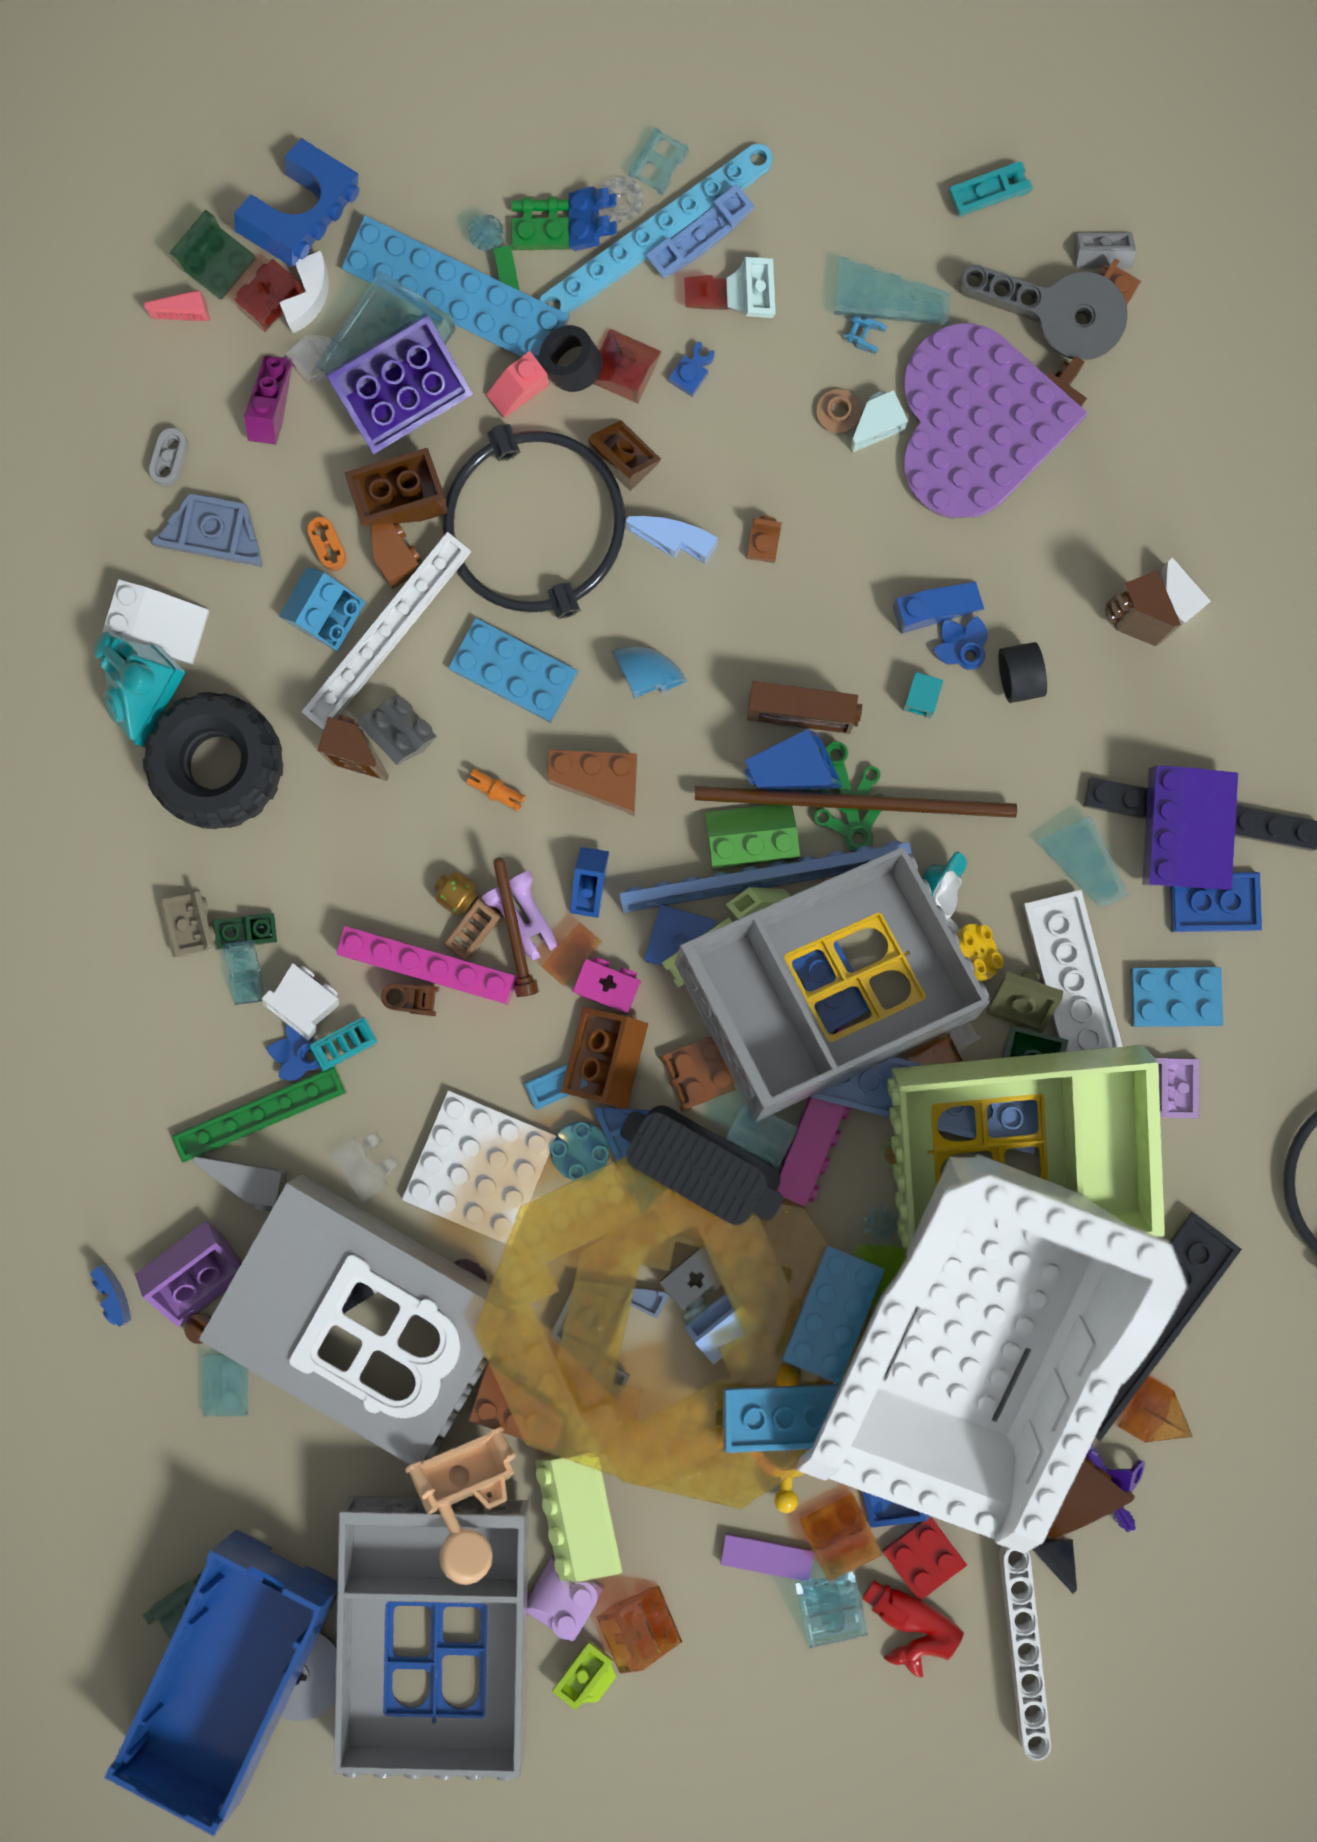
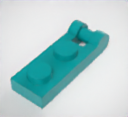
(989, 189)

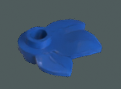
(961, 640)
(292, 1055)

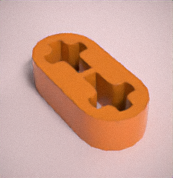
(321, 547)

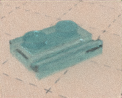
(224, 1387)

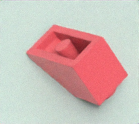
(518, 384)

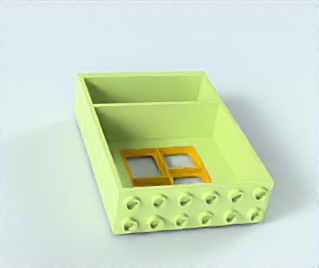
(1092, 1135)

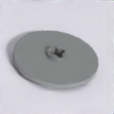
(318, 1690)

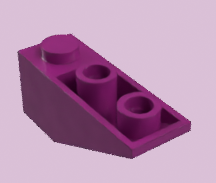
(268, 401)

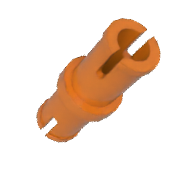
(496, 790)

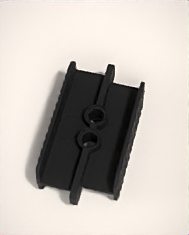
(701, 1166)

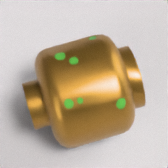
(456, 893)

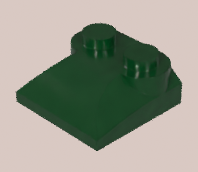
(1027, 1042)

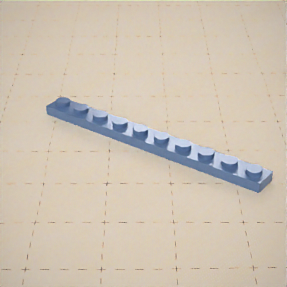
(775, 875)

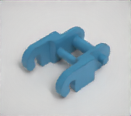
(867, 325)

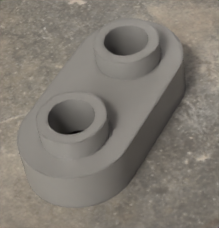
(168, 458)

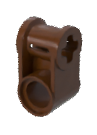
(412, 998)

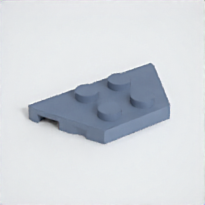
(212, 530)

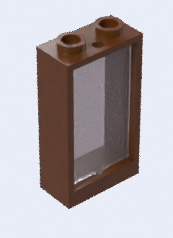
(803, 707)

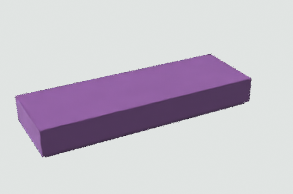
(767, 1557)

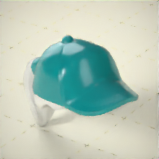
(945, 884)

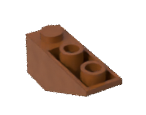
(392, 554)

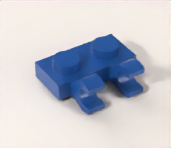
(584, 218)

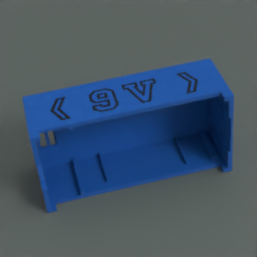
(223, 1682)

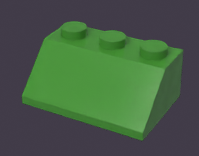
(752, 836)

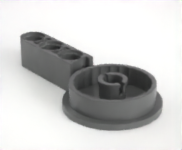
(1057, 306)

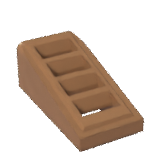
(473, 912)

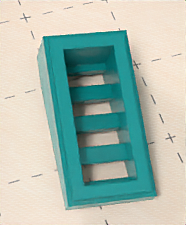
(366, 1033)

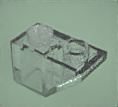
(306, 354)

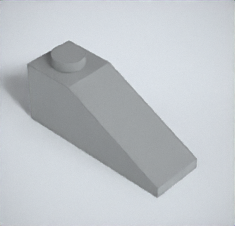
(247, 1181)

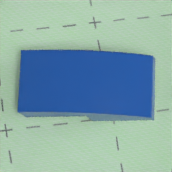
(116, 1305)

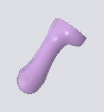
(537, 924)

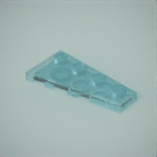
(885, 296)

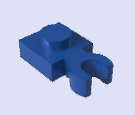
(690, 372)

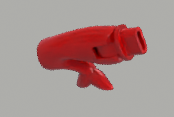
(912, 1615)

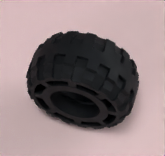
(183, 731)

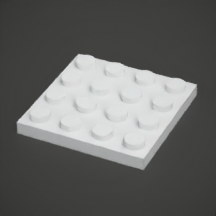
(478, 1166)

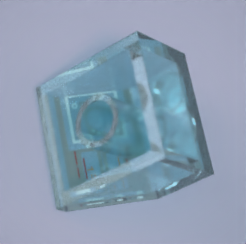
(831, 1610)

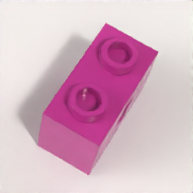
(589, 985)

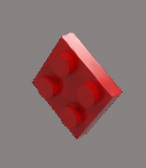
(924, 1558)

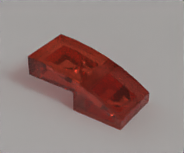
(705, 292)

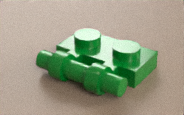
(540, 233)

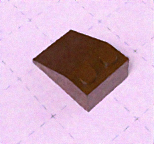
(397, 490)

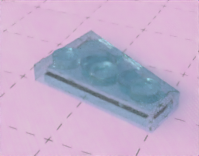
(1086, 860)

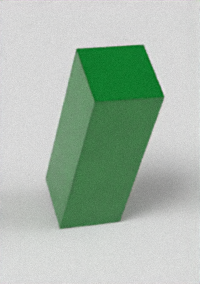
(506, 266)

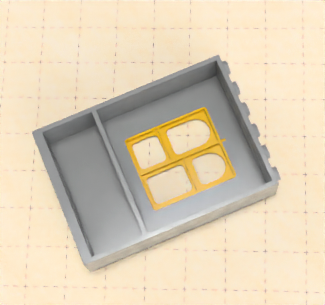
(770, 1022)

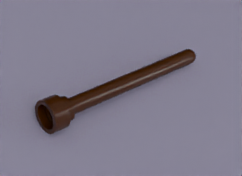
(525, 984)

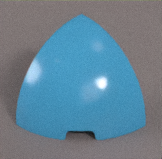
(647, 670)

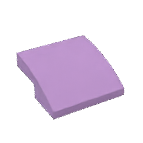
(1178, 1087)

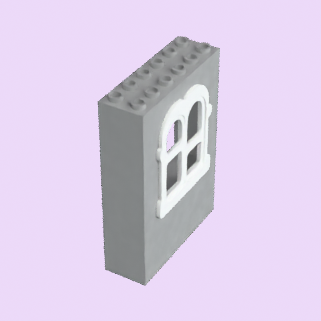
(295, 1292)

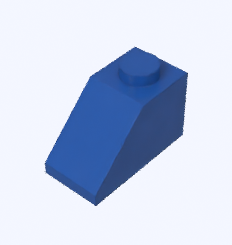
(589, 882)

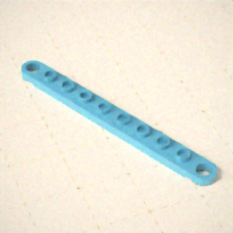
(666, 223)

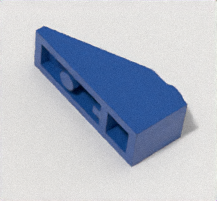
(936, 606)

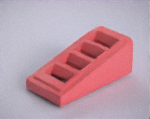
(185, 306)

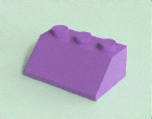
(189, 1274)

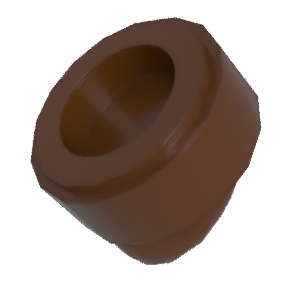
(195, 1326)

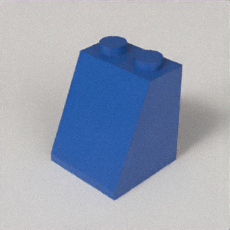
(794, 765)

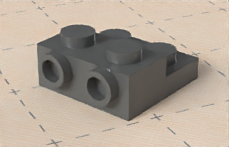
(397, 729)

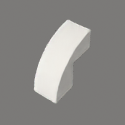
(305, 307)

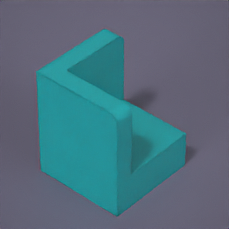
(923, 695)

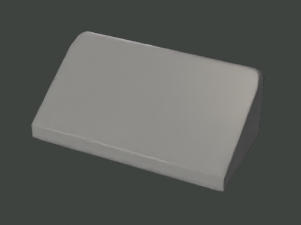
(1097, 249)

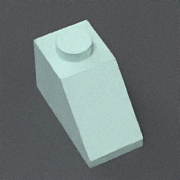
(879, 420)

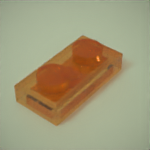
(571, 954)

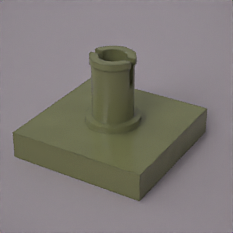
(1025, 1000)

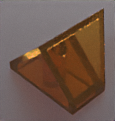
(936, 1051)
(1155, 1414)

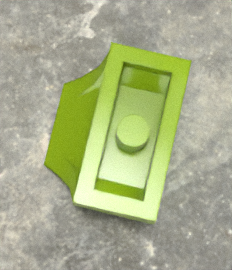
(585, 1677)

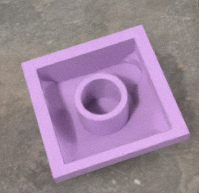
(562, 1604)

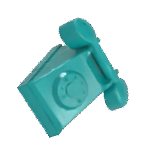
(137, 683)

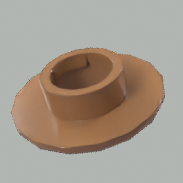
(834, 423)

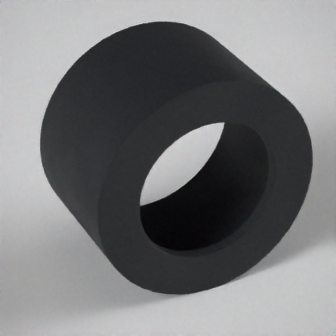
(583, 370)
(1022, 672)

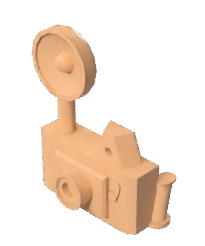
(454, 1476)

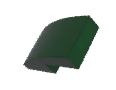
(252, 927)

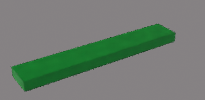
(259, 1114)

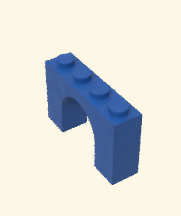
(293, 234)

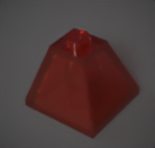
(626, 365)

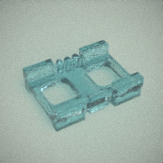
(667, 165)

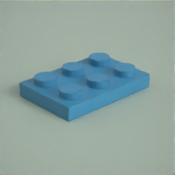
(1176, 997)

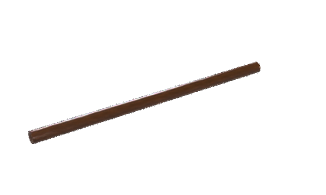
(852, 801)

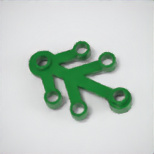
(855, 825)

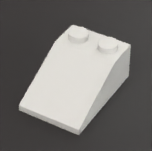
(156, 619)

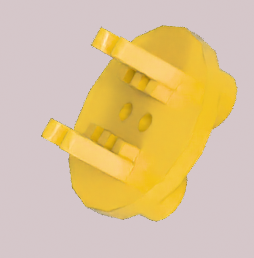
(980, 948)

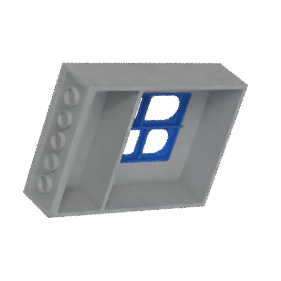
(392, 1561)

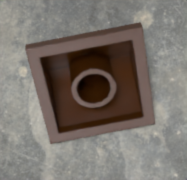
(624, 453)

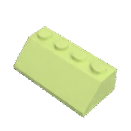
(577, 1519)

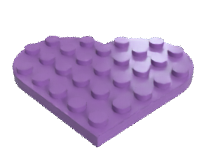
(981, 420)

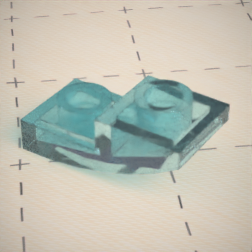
(244, 972)

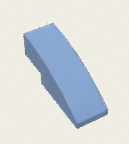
(673, 536)

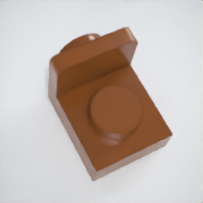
(1125, 282)
(764, 539)

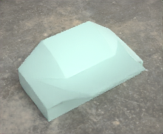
(752, 288)

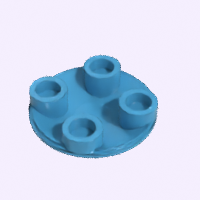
(579, 1149)

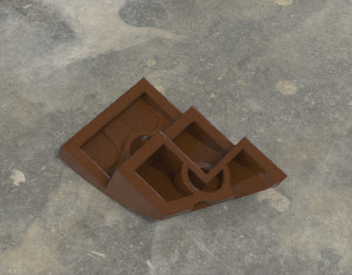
(1088, 1500)

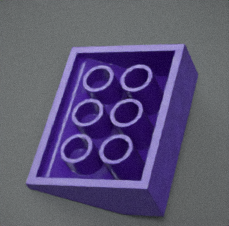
(399, 383)
(1190, 828)

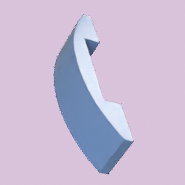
(701, 234)

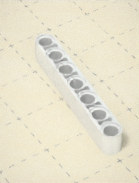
(1029, 1663)

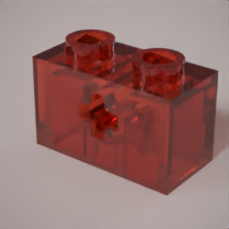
(265, 308)

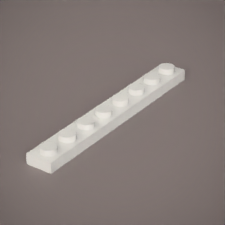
(387, 630)

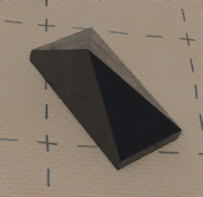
(1059, 1557)

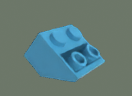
(322, 608)

